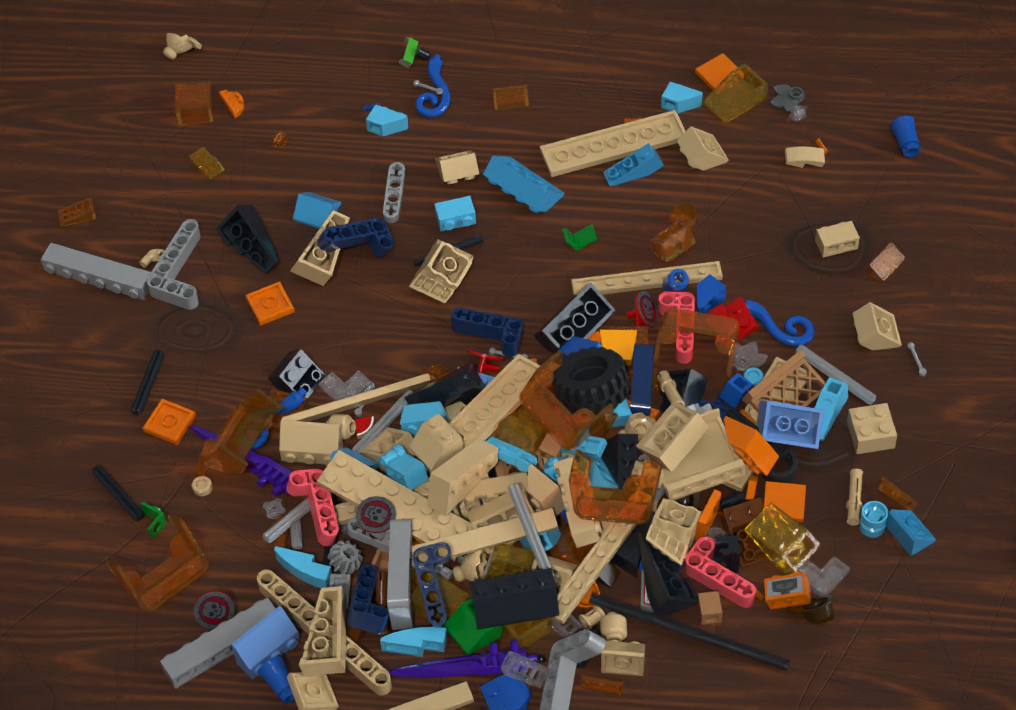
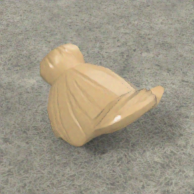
(179, 45)
(638, 424)
(471, 567)

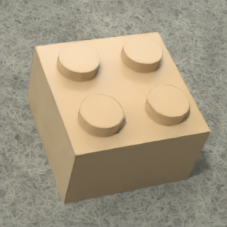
(871, 428)

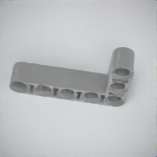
(161, 279)
(399, 575)
(562, 667)

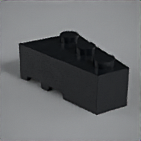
(629, 554)

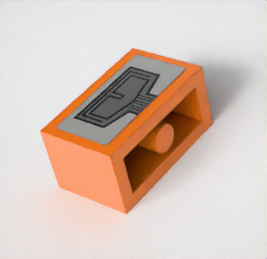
(787, 590)

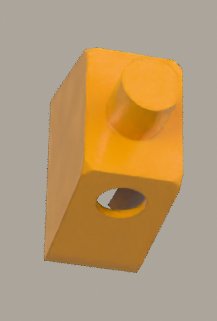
(621, 342)

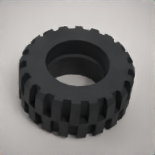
(591, 380)

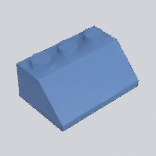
(790, 424)
(265, 640)

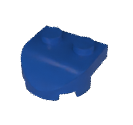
(506, 694)

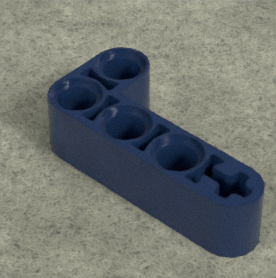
(368, 231)
(489, 326)
(642, 379)
(433, 586)
(362, 612)

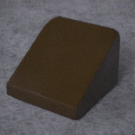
(608, 575)

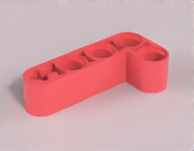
(682, 301)
(318, 507)
(741, 592)

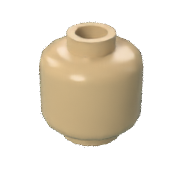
(346, 423)
(613, 627)

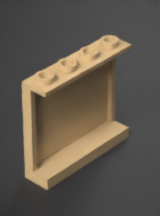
(706, 464)

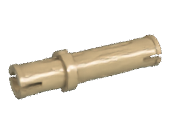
(669, 387)
(854, 503)

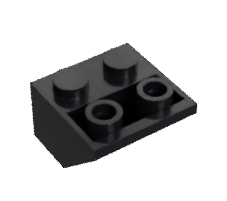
(296, 372)

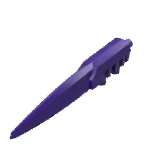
(262, 466)
(463, 666)

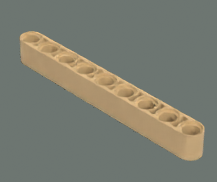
(306, 611)

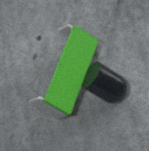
(411, 51)

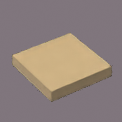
(312, 692)

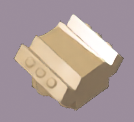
(441, 271)
(673, 529)

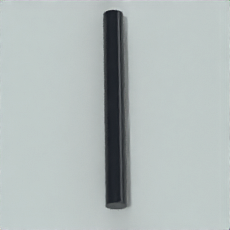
(462, 245)

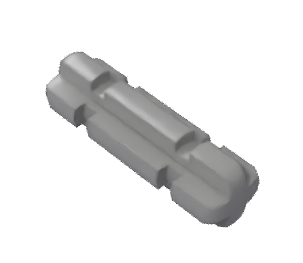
(296, 535)

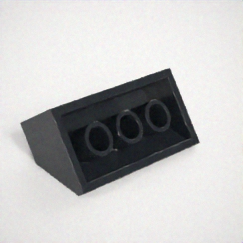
(577, 318)
(621, 456)
(514, 598)

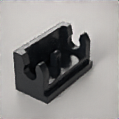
(727, 551)

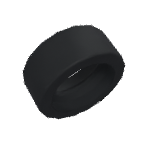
(787, 476)

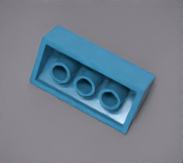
(522, 183)

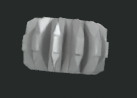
(345, 557)

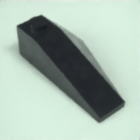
(247, 234)
(689, 385)
(455, 386)
(663, 582)

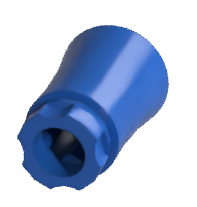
(906, 135)
(670, 285)
(275, 674)

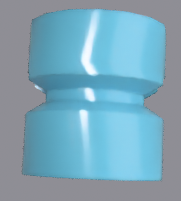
(873, 519)

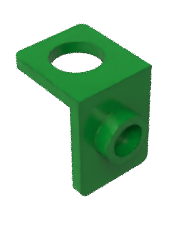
(581, 238)
(158, 516)

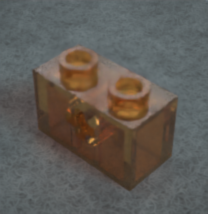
(673, 241)

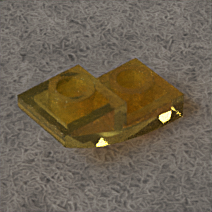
(206, 163)

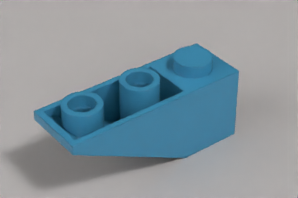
(635, 166)

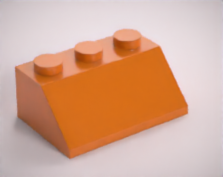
(750, 447)

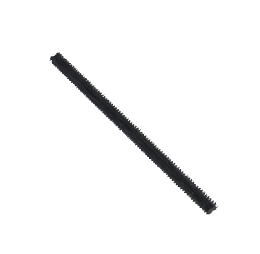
(691, 632)

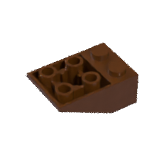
(735, 521)

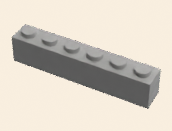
(96, 271)
(212, 646)

